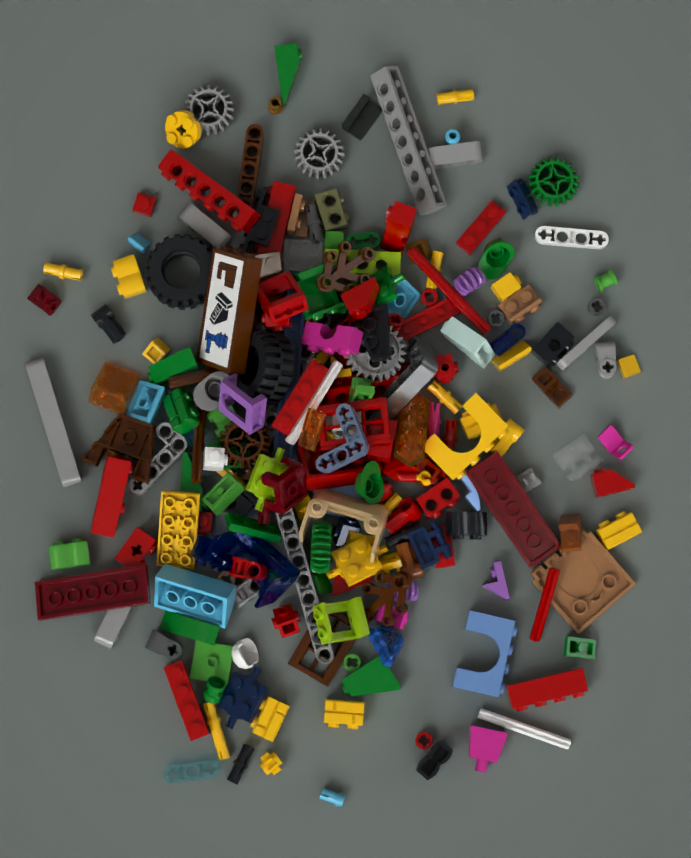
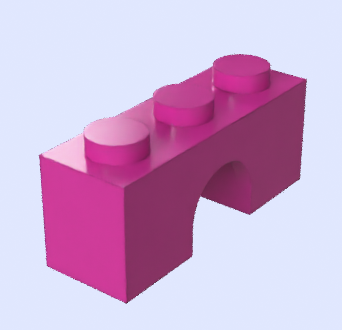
(345, 340)

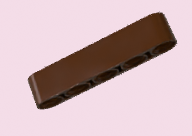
(250, 161)

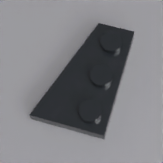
(376, 333)

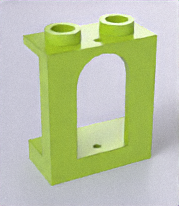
(356, 618)

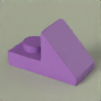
(499, 587)

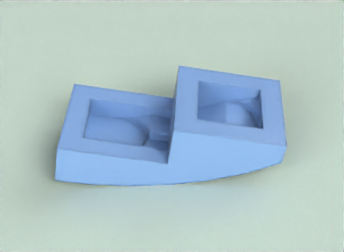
(472, 498)

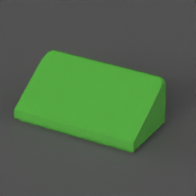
(223, 494)

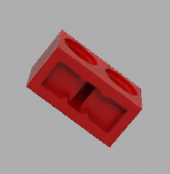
(435, 495)

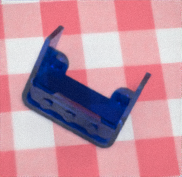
(280, 570)

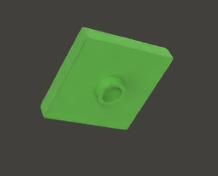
(211, 661)

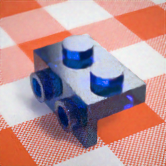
(199, 549)

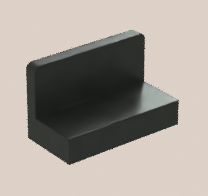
(361, 118)

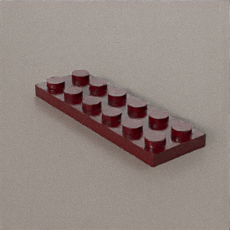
(513, 509)
(92, 592)

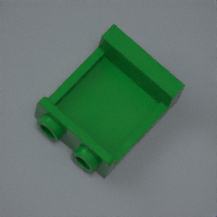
(317, 301)

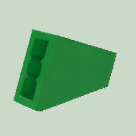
(174, 365)
(370, 679)

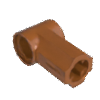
(409, 560)

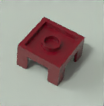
(288, 486)

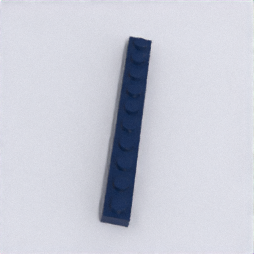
(294, 335)

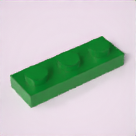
(249, 526)

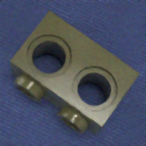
(327, 212)

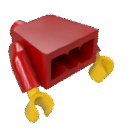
(401, 472)

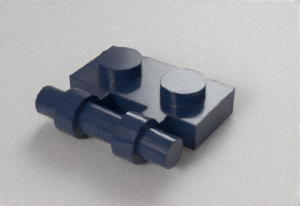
(423, 546)

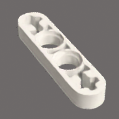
(571, 237)

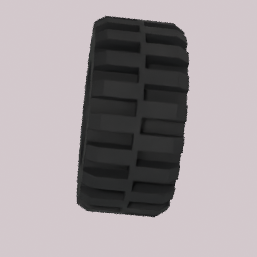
(163, 255)
(268, 366)

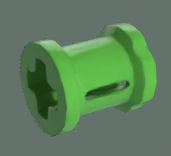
(605, 280)

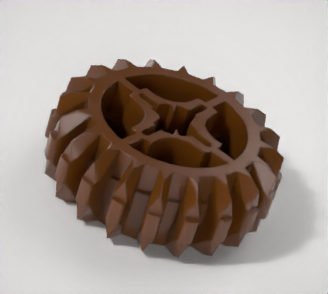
(235, 442)

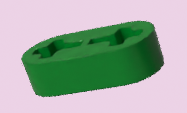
(361, 237)

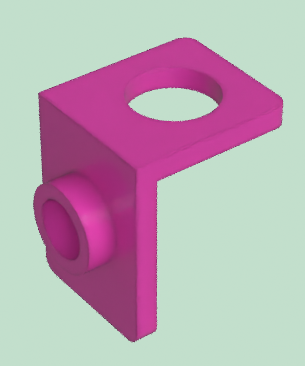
(614, 442)

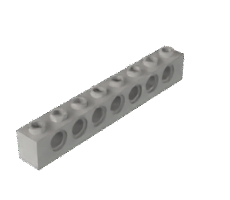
(408, 140)

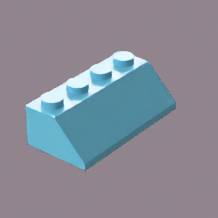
(194, 595)

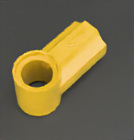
(511, 437)

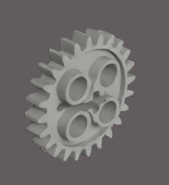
(361, 361)

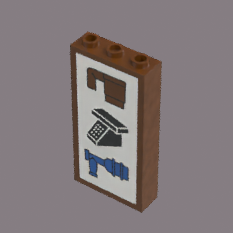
(229, 309)

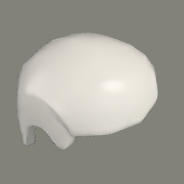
(245, 653)

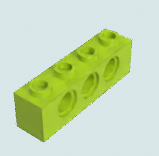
(392, 260)

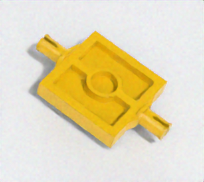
(354, 561)

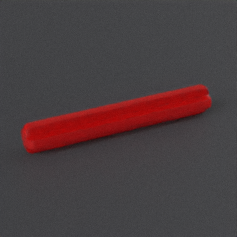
(544, 604)

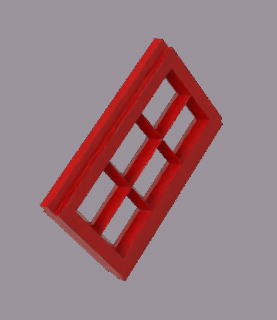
(362, 405)

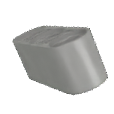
(456, 154)
(204, 226)
(112, 626)

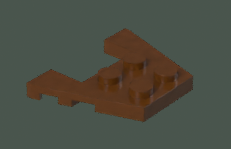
(129, 438)

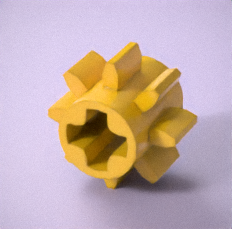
(270, 763)

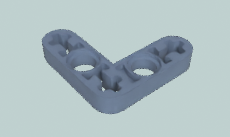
(352, 442)

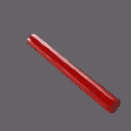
(454, 296)

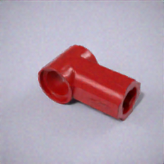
(407, 512)

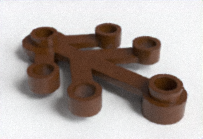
(342, 270)
(387, 595)

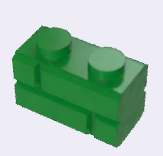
(181, 411)

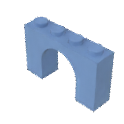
(499, 630)

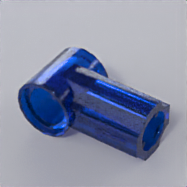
(506, 340)

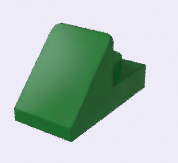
(579, 647)

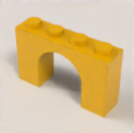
(491, 428)

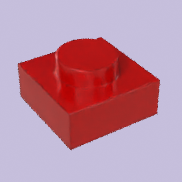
(144, 204)

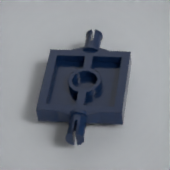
(243, 697)

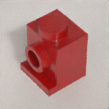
(426, 465)

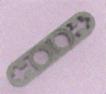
(586, 343)

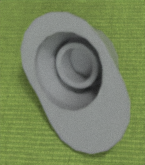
(208, 391)

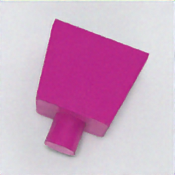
(485, 746)

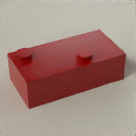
(111, 495)

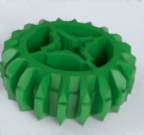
(561, 180)
(321, 547)

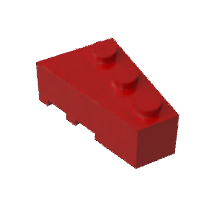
(398, 227)

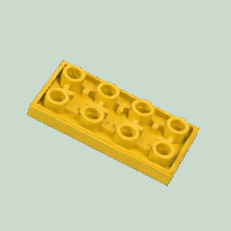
(177, 528)

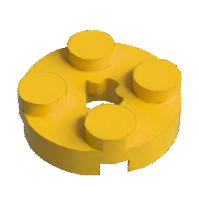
(174, 133)

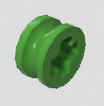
(351, 668)

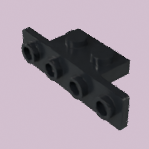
(264, 227)

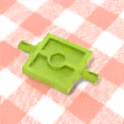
(261, 466)

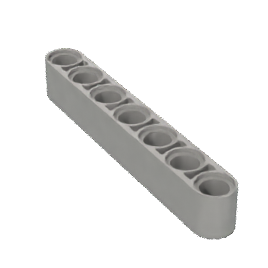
(53, 422)

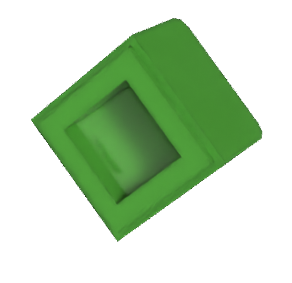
(332, 239)

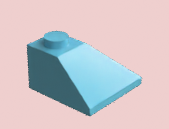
(406, 299)

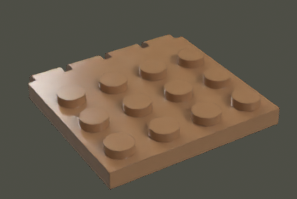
(586, 583)

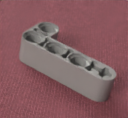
(156, 460)

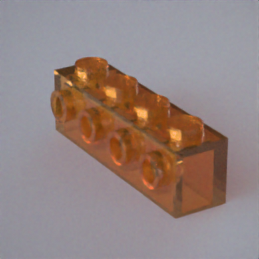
(412, 431)

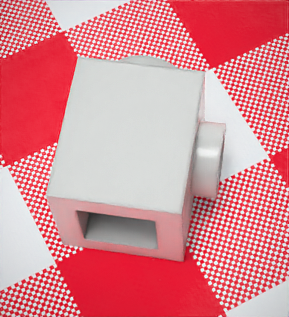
(214, 459)

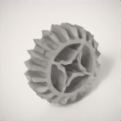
(213, 103)
(312, 158)

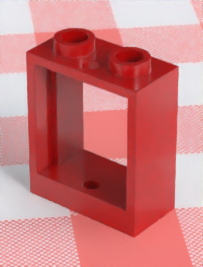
(277, 310)

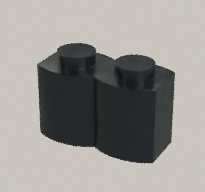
(466, 524)
(437, 756)

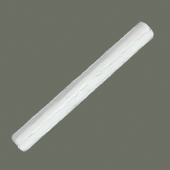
(315, 400)
(524, 728)

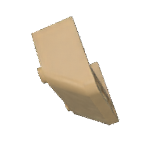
(372, 515)

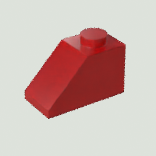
(361, 298)
(609, 483)

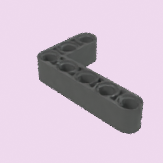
(410, 381)

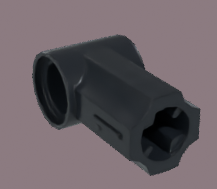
(106, 320)

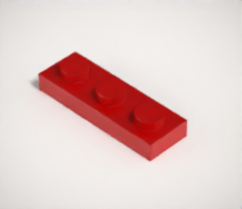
(480, 227)

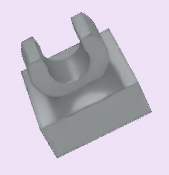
(528, 480)

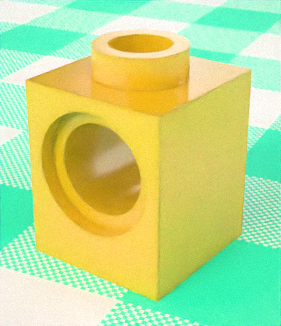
(506, 286)

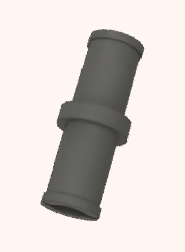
(314, 223)

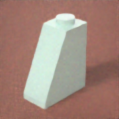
(468, 342)

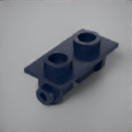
(518, 191)

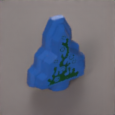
(386, 643)

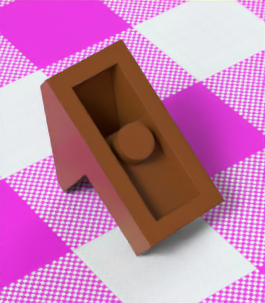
(570, 532)

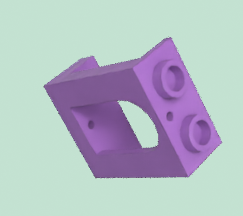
(254, 407)

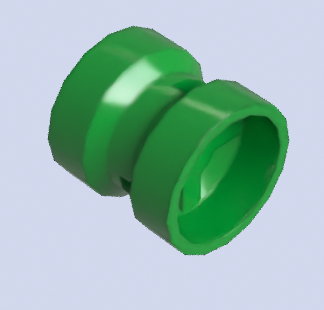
(214, 689)

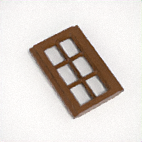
(339, 655)

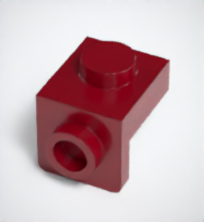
(44, 299)

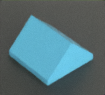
(146, 401)

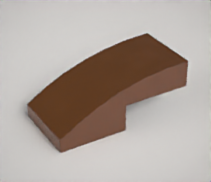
(552, 387)

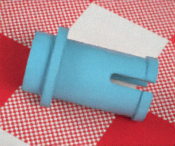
(455, 135)
(332, 797)

